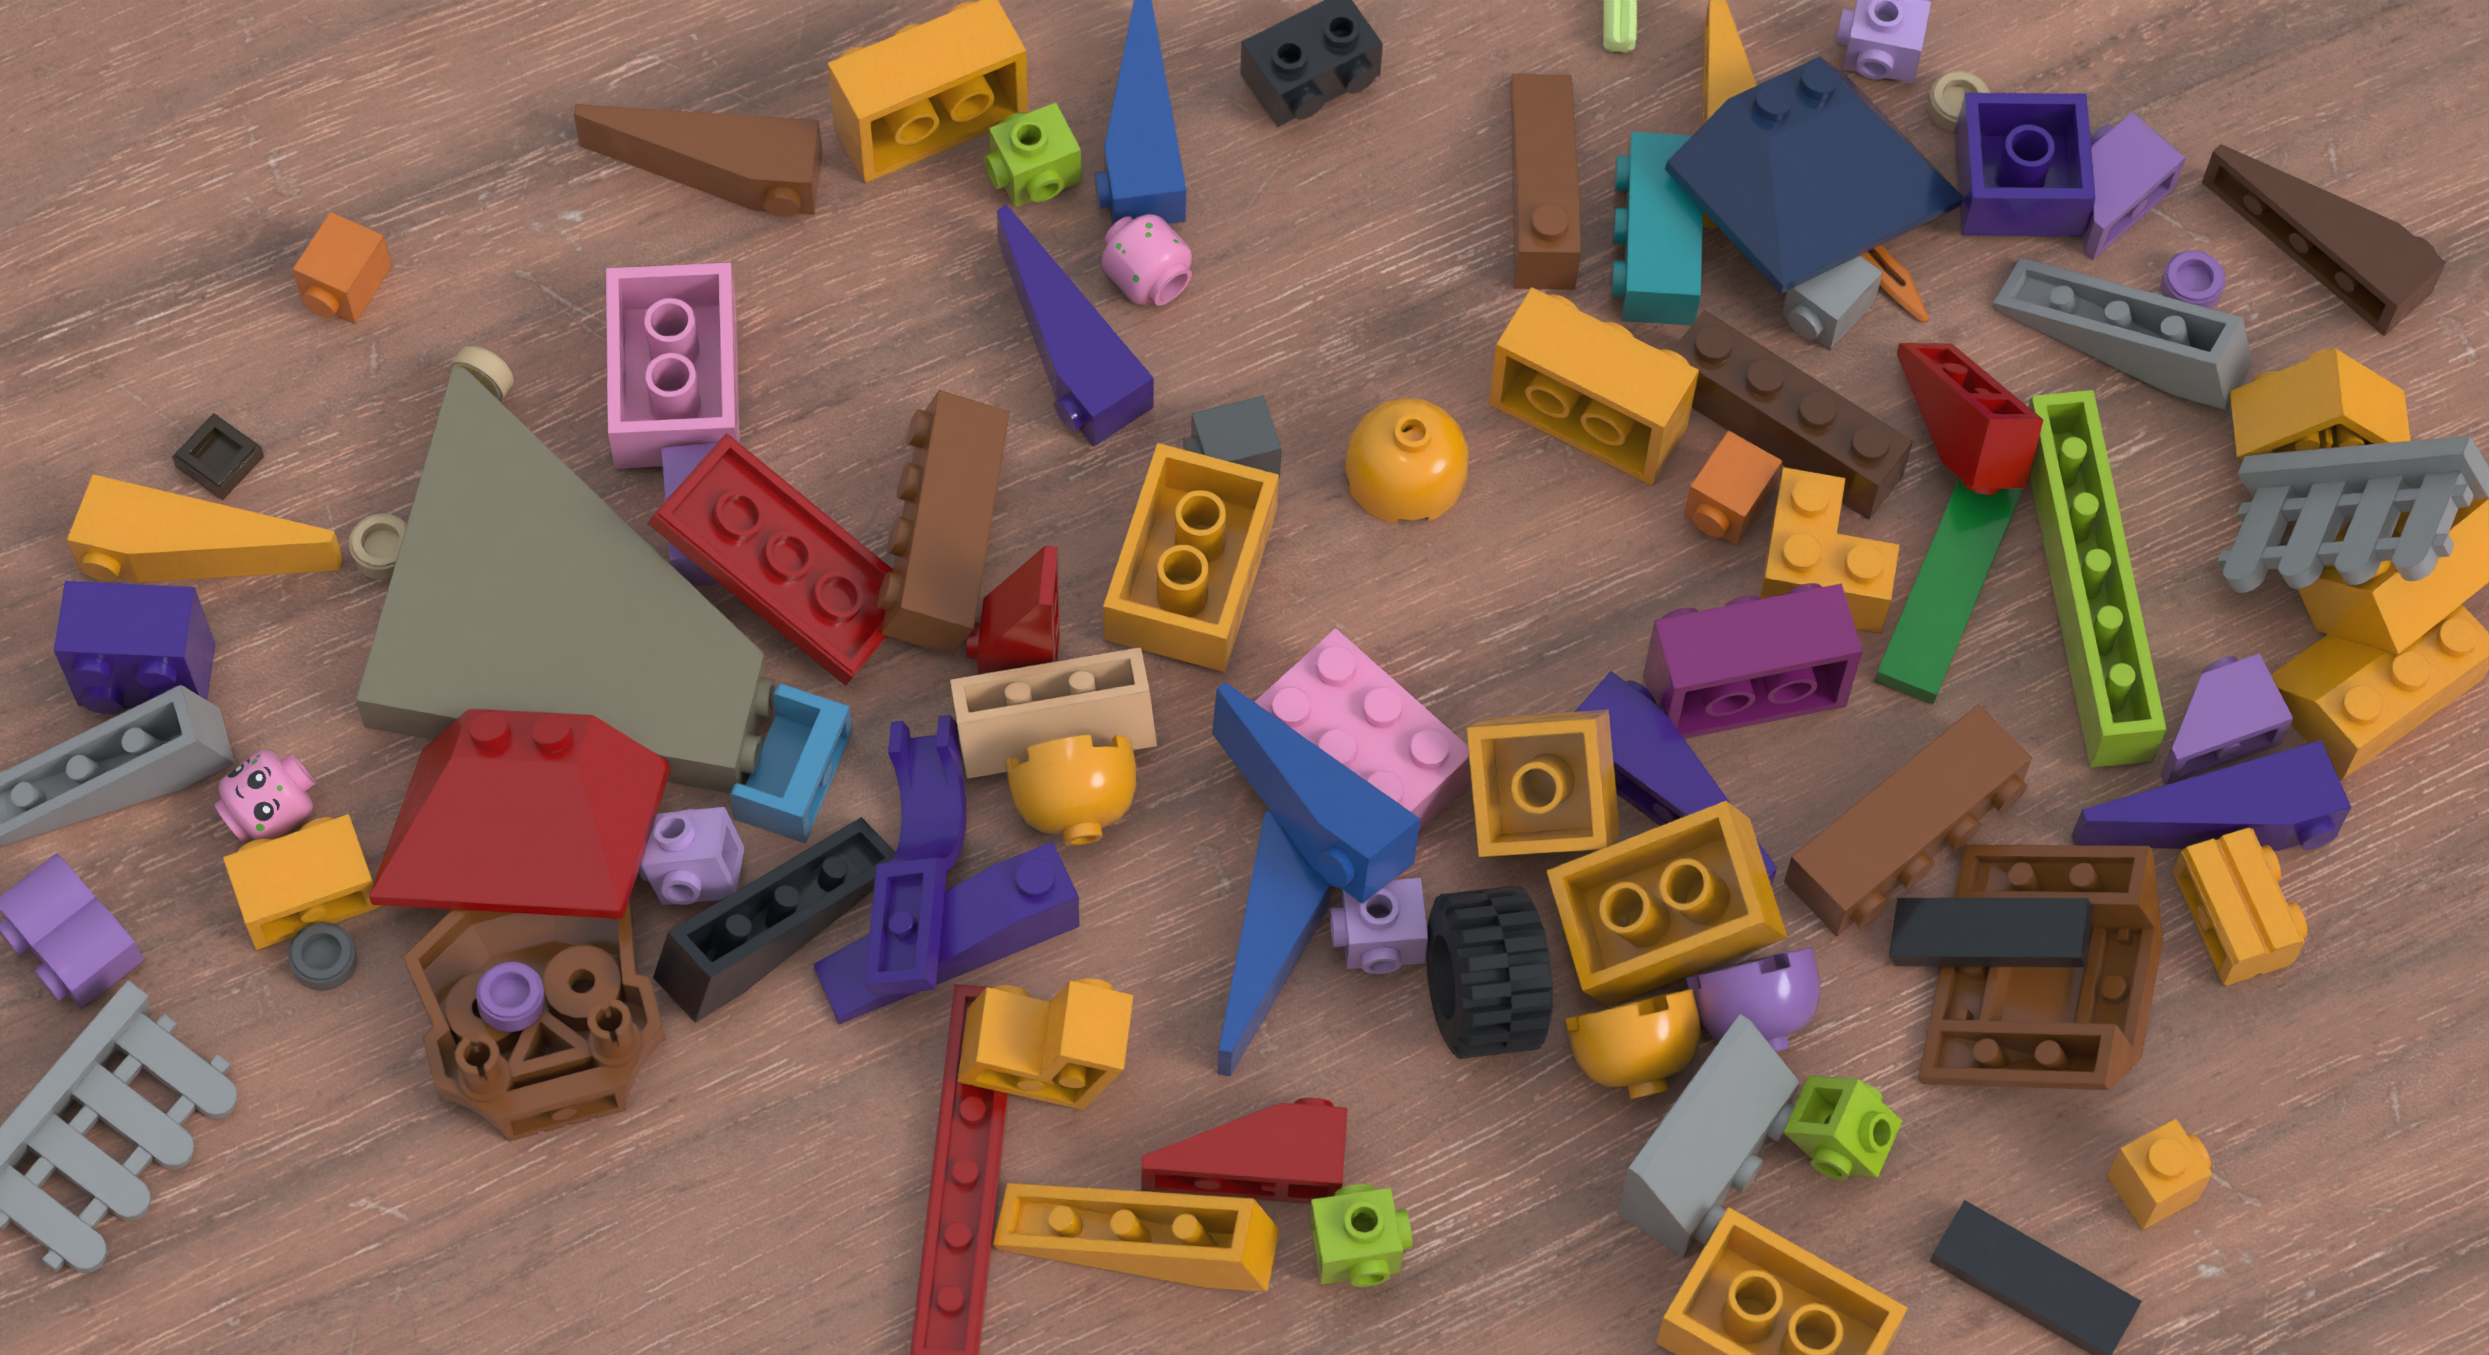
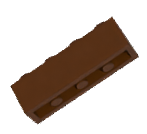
(1792, 414)

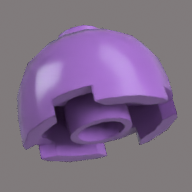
(1772, 992)

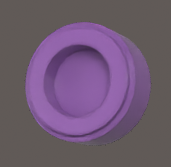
(2193, 278)
(510, 996)

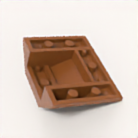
(2052, 1021)

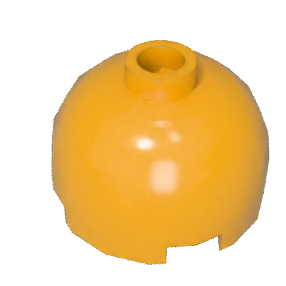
(1406, 461)
(1074, 786)
(1637, 1042)

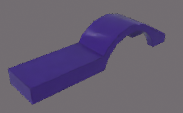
(912, 884)

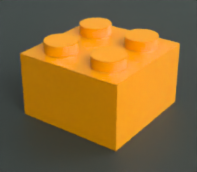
(1543, 783)

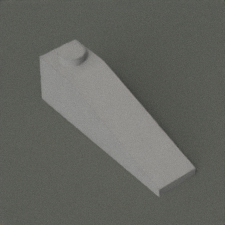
(2144, 334)
(115, 765)

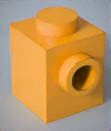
(2160, 1173)

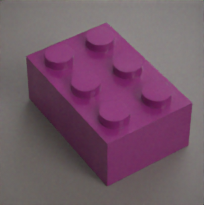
(1754, 660)

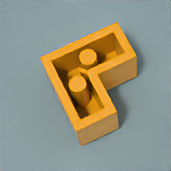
(2317, 406)
(1808, 550)
(1047, 1049)

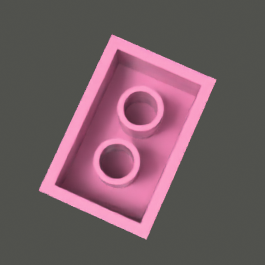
(670, 359)
(1371, 726)

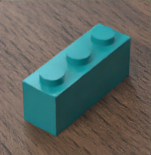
(1659, 236)

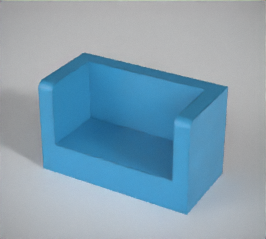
(794, 764)

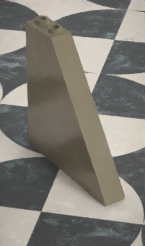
(548, 602)

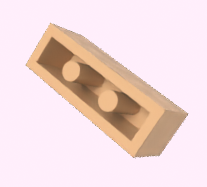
(1039, 703)

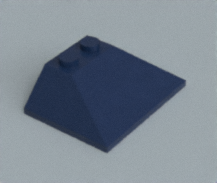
(1808, 174)

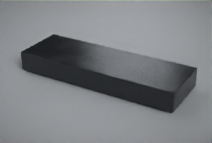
(1991, 932)
(2035, 1280)

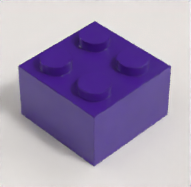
(2024, 164)
(132, 643)

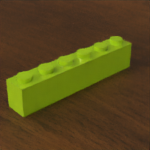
(2094, 583)

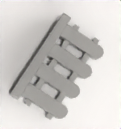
(2358, 481)
(104, 1096)

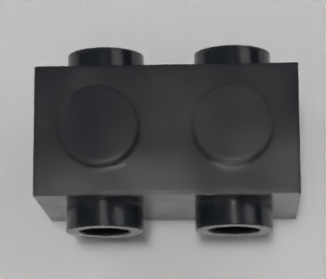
(1311, 60)

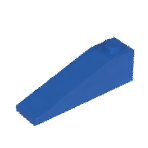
(1141, 141)
(1329, 812)
(1279, 920)

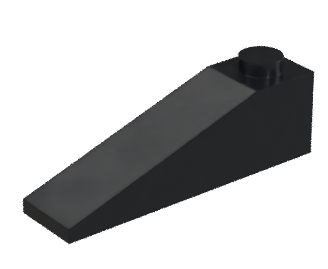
(768, 920)

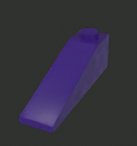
(1089, 367)
(1652, 759)
(2282, 796)
(982, 922)

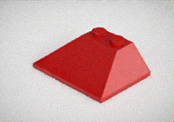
(524, 817)

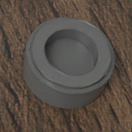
(322, 956)

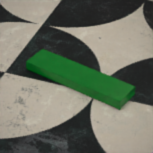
(1946, 591)

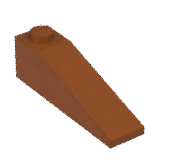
(739, 158)
(1544, 182)

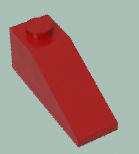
(1971, 417)
(1020, 618)
(1268, 1155)

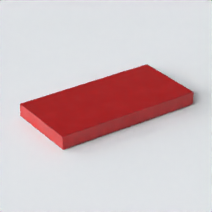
(779, 556)

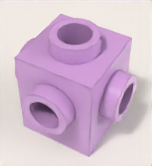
(1884, 37)
(693, 856)
(1384, 929)

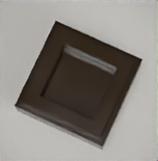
(218, 456)

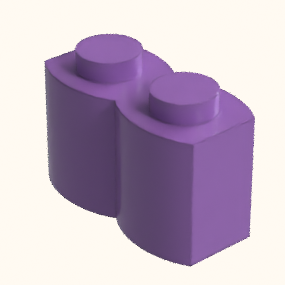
(68, 932)

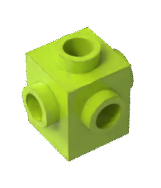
(1033, 155)
(1843, 1127)
(1359, 1235)

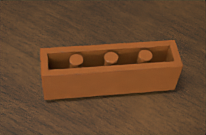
(944, 522)
(1908, 821)

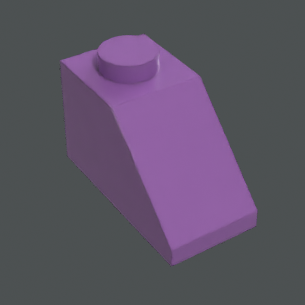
(2131, 176)
(2228, 718)

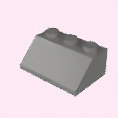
(1710, 1140)

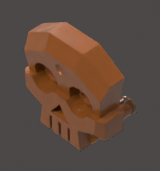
(596, 1034)

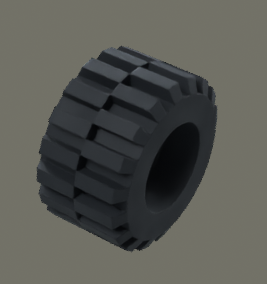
(1489, 972)

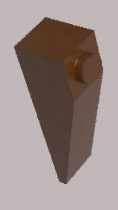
(2347, 248)

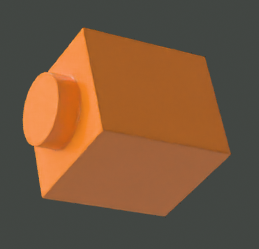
(341, 268)
(1732, 488)

